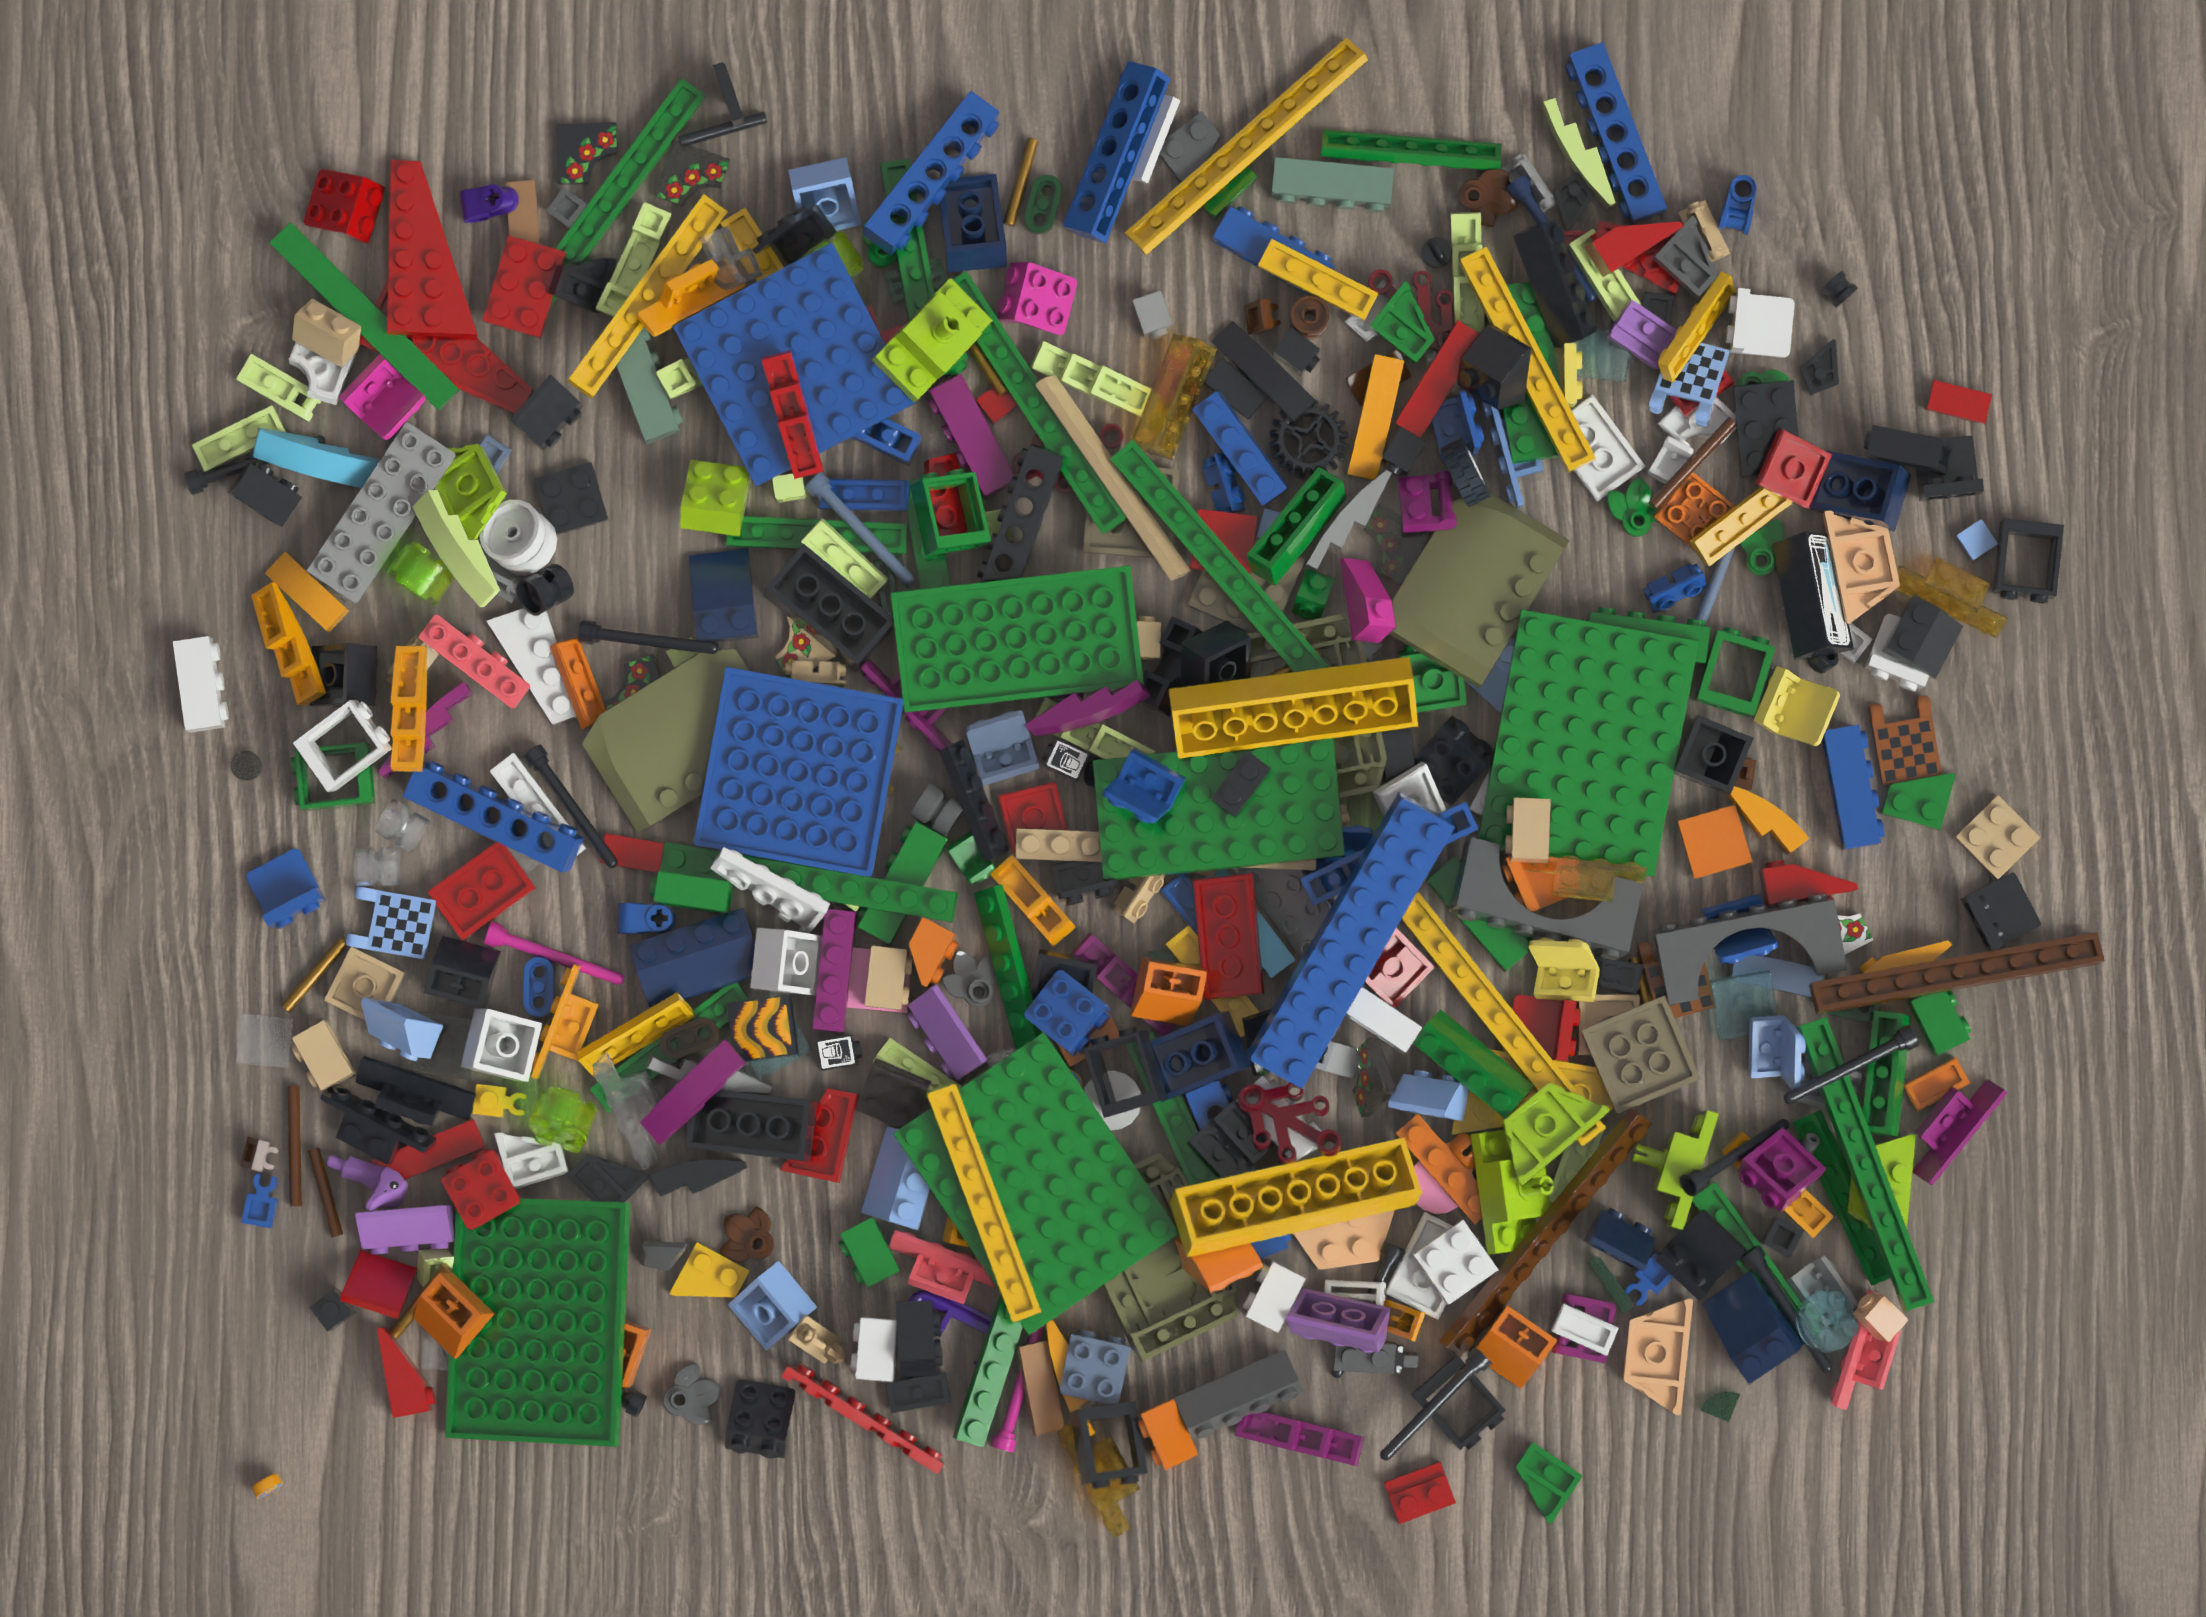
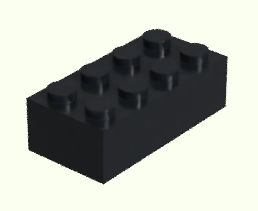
(829, 608)
(754, 1126)

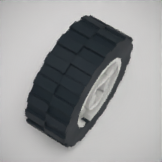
(1465, 472)

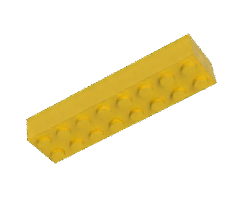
(1293, 707)
(1295, 1197)

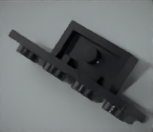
(412, 1093)
(373, 1128)

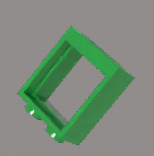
(973, 510)
(1728, 702)
(365, 779)
(692, 892)

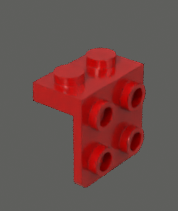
(344, 204)
(1549, 1023)
(480, 1188)

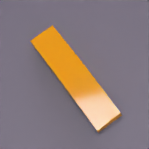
(1375, 417)
(284, 636)
(409, 708)
(1804, 1211)
(1058, 1349)

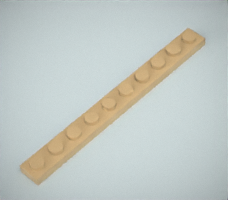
(1085, 847)

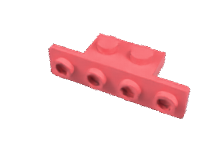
(474, 661)
(939, 1268)
(1865, 1363)

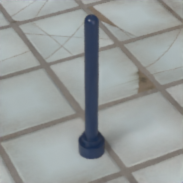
(1521, 191)

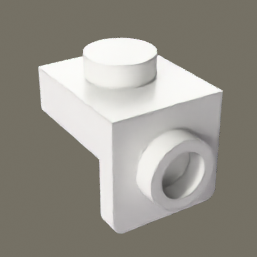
(1670, 459)

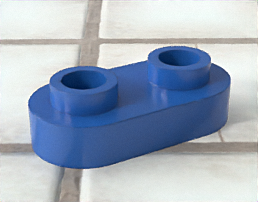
(538, 987)

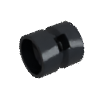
(545, 589)

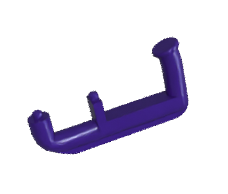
(955, 1310)

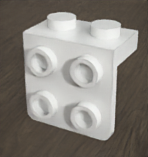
(1760, 324)
(1885, 666)

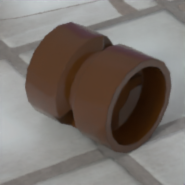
(1309, 317)

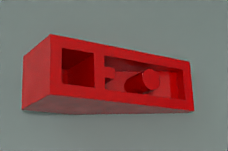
(1624, 243)
(1797, 882)
(404, 1381)

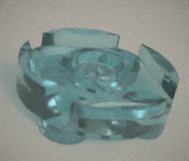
(1838, 1310)

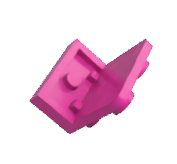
(1037, 297)
(382, 398)

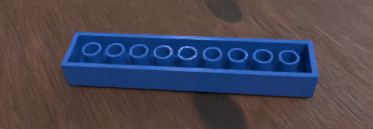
(1350, 940)

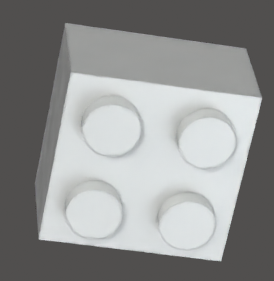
(786, 961)
(501, 1045)
(1455, 1262)
(1274, 1296)
(875, 1349)

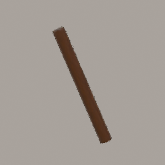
(1692, 463)
(294, 1143)

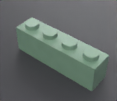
(1332, 183)
(645, 391)

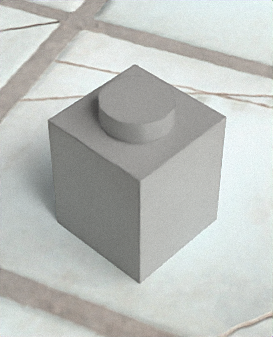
(1152, 315)

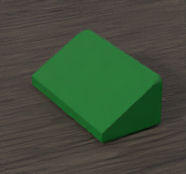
(1229, 193)

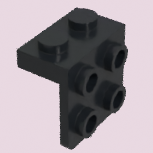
(797, 233)
(1454, 758)
(1081, 879)
(759, 1419)

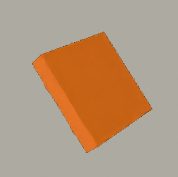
(1692, 509)
(1714, 841)

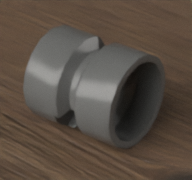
(938, 810)

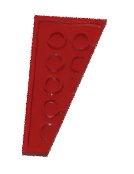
(422, 276)
(468, 366)
(854, 1410)

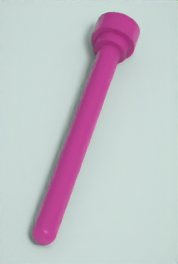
(498, 936)
(1005, 1438)

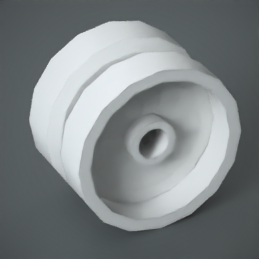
(519, 538)

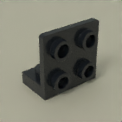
(1961, 475)
(2001, 912)
(1700, 1254)

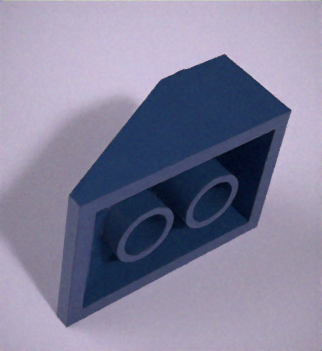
(973, 224)
(1862, 490)
(723, 596)
(1199, 1054)
(1621, 1240)
(1751, 1327)

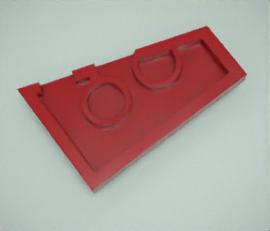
(1645, 266)
(946, 502)
(830, 1139)

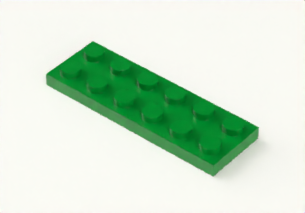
(1524, 429)

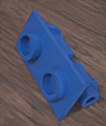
(1230, 495)
(1688, 583)

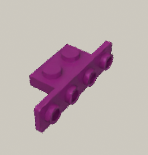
(920, 720)
(1952, 1126)

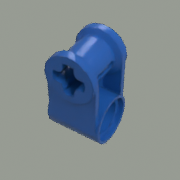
(1738, 207)
(639, 918)

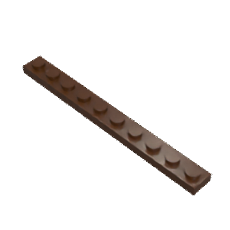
(1956, 973)
(1546, 1232)

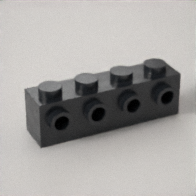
(1555, 283)

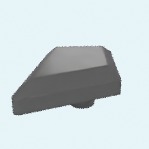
(661, 1254)

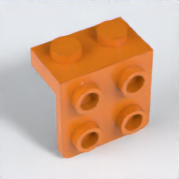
(1532, 888)

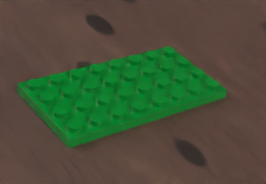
(1017, 638)
(1285, 821)

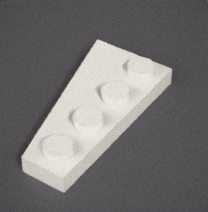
(528, 645)
(768, 888)

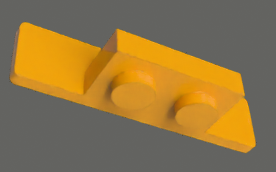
(685, 297)
(569, 1025)

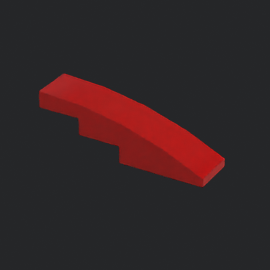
(792, 414)

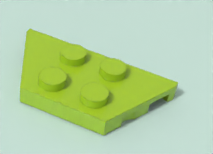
(471, 489)
(1547, 1127)
(1897, 1161)

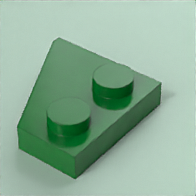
(1404, 325)
(1920, 800)
(1547, 1480)

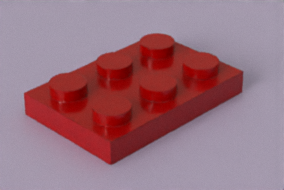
(521, 287)
(481, 890)

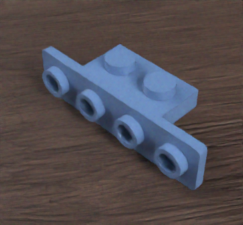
(1506, 466)

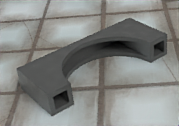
(1484, 896)
(1686, 946)

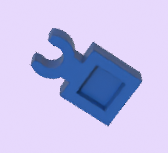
(260, 1207)
(1653, 1278)

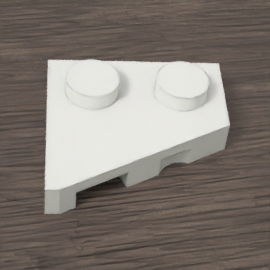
(529, 1161)

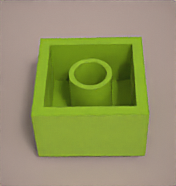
(714, 498)

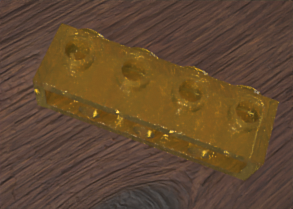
(1173, 396)

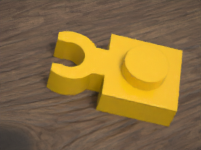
(493, 1101)

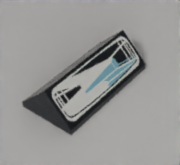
(1811, 596)

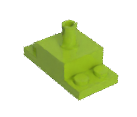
(932, 340)
(1676, 1159)
(1505, 1205)

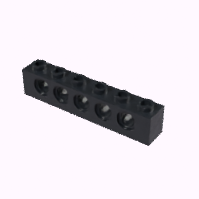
(1049, 465)

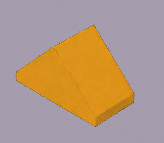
(1403, 1320)

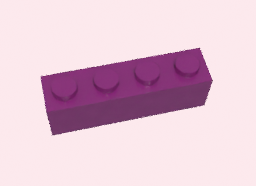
(972, 435)
(834, 970)

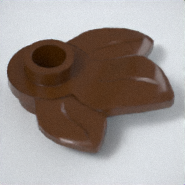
(1492, 197)
(744, 1233)

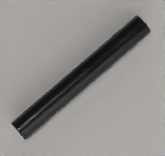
(721, 130)

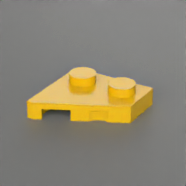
(709, 1275)

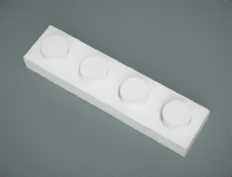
(522, 787)

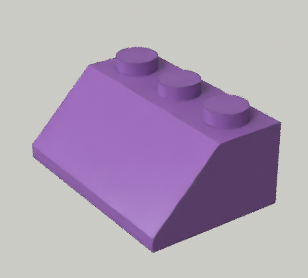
(946, 1034)
(406, 1228)
(1339, 1320)

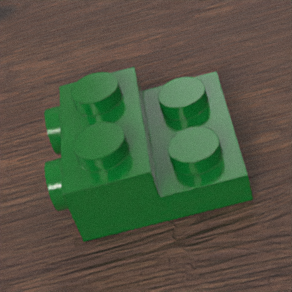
(1433, 683)

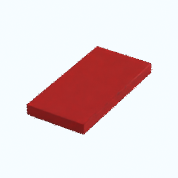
(1228, 936)

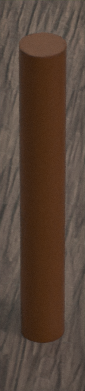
(325, 1192)

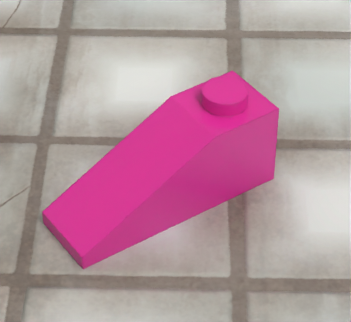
(1367, 602)

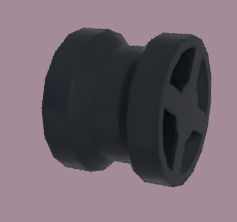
(1839, 289)

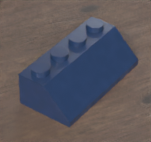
(695, 957)

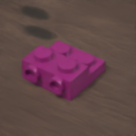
(1780, 1170)

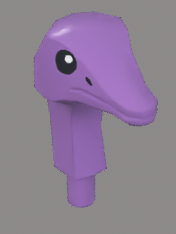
(387, 1184)

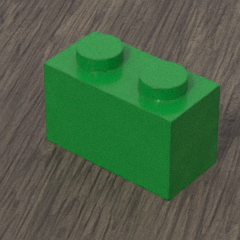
(1940, 1021)
(870, 1253)

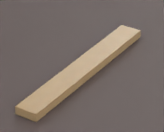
(1112, 477)

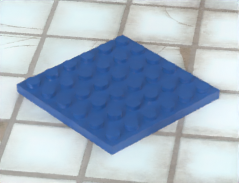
(832, 339)
(799, 771)

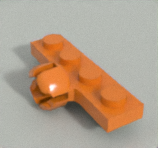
(1445, 1164)

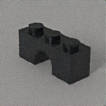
(1168, 672)

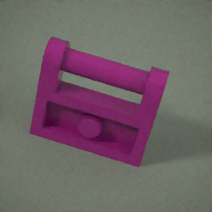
(1416, 502)
(1599, 1309)

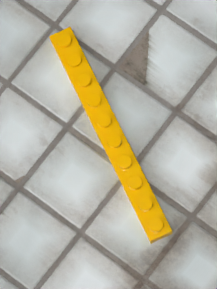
(1246, 146)
(1487, 1002)

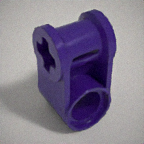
(487, 202)

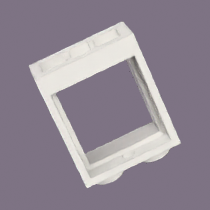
(320, 764)
(1383, 1021)

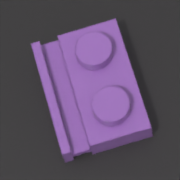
(1641, 333)

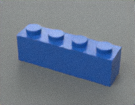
(1250, 239)
(1241, 448)
(1851, 787)

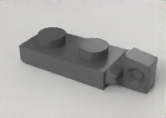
(1387, 1361)

